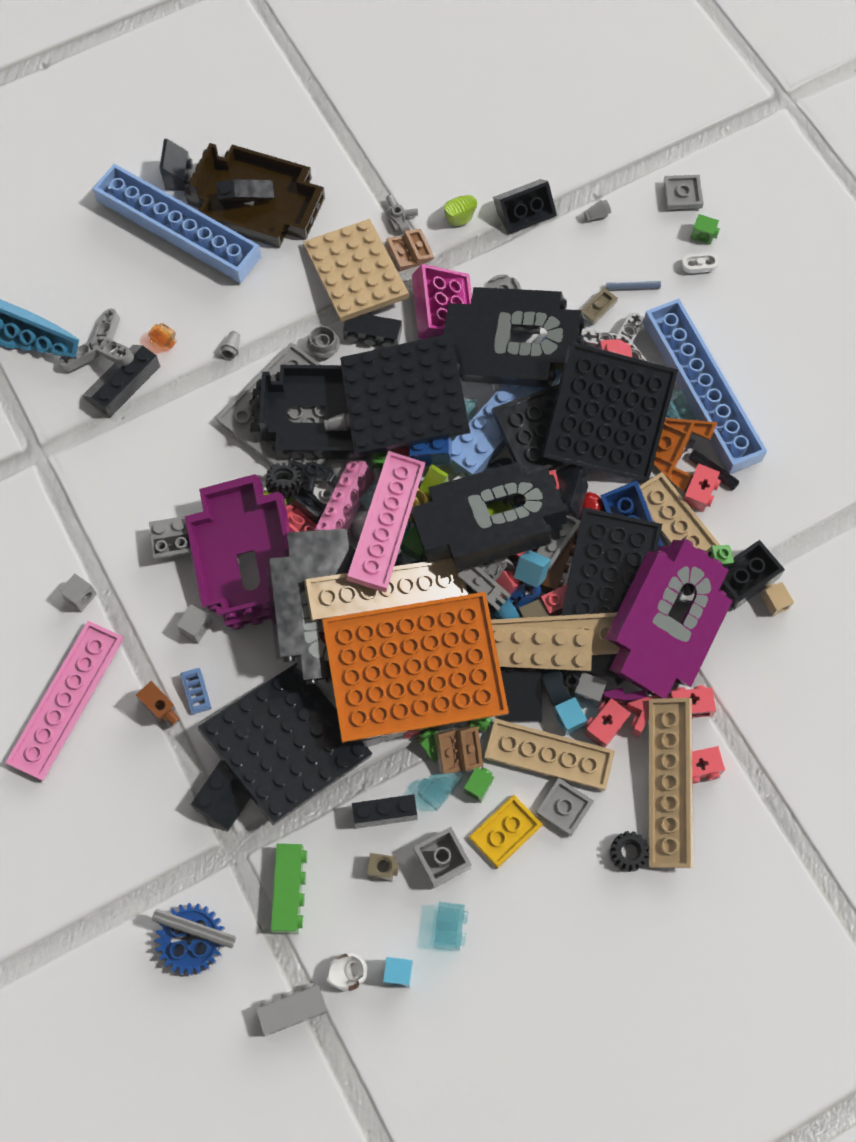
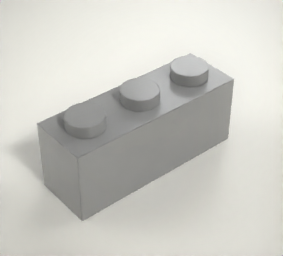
(291, 1009)

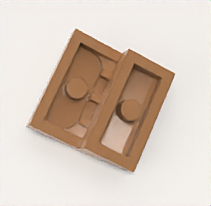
(409, 249)
(458, 749)

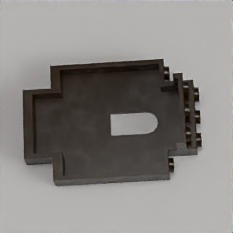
(266, 221)

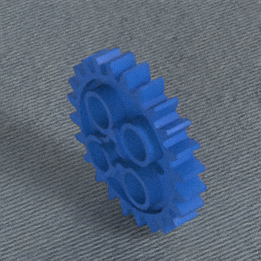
(189, 959)

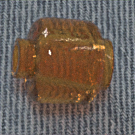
(162, 336)

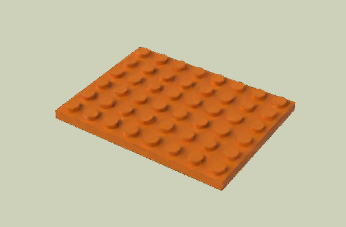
(414, 667)

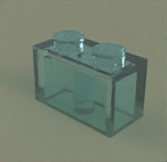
(449, 926)

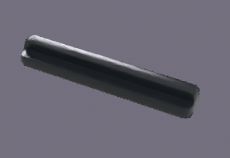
(724, 476)

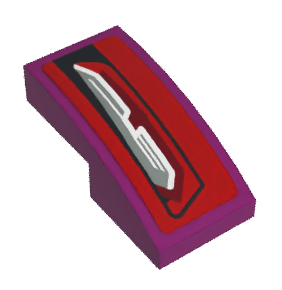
(619, 696)

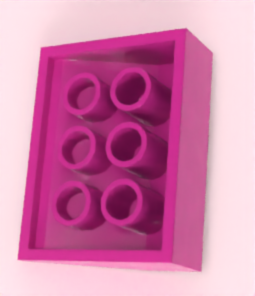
(433, 292)

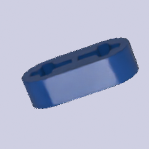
(521, 593)

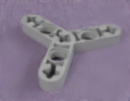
(593, 337)
(100, 345)

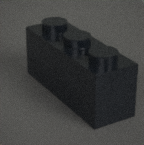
(373, 330)
(384, 811)

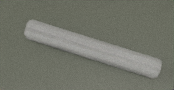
(194, 928)

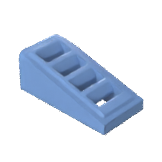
(191, 674)

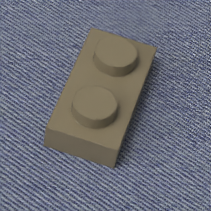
(599, 306)

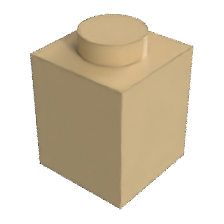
(777, 598)

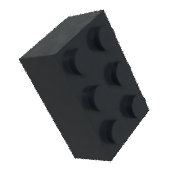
(750, 573)

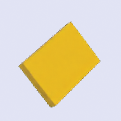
(505, 831)

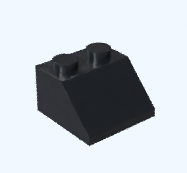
(175, 166)

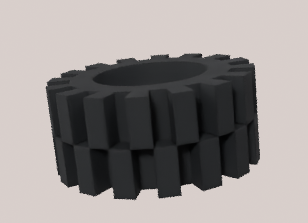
(283, 472)
(638, 842)

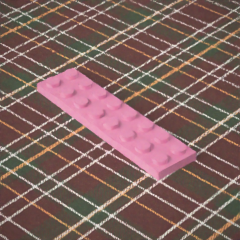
(386, 522)
(64, 701)

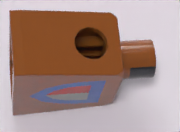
(151, 698)

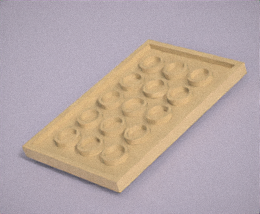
(355, 270)

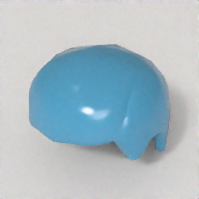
(506, 611)

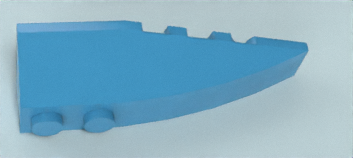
(31, 332)

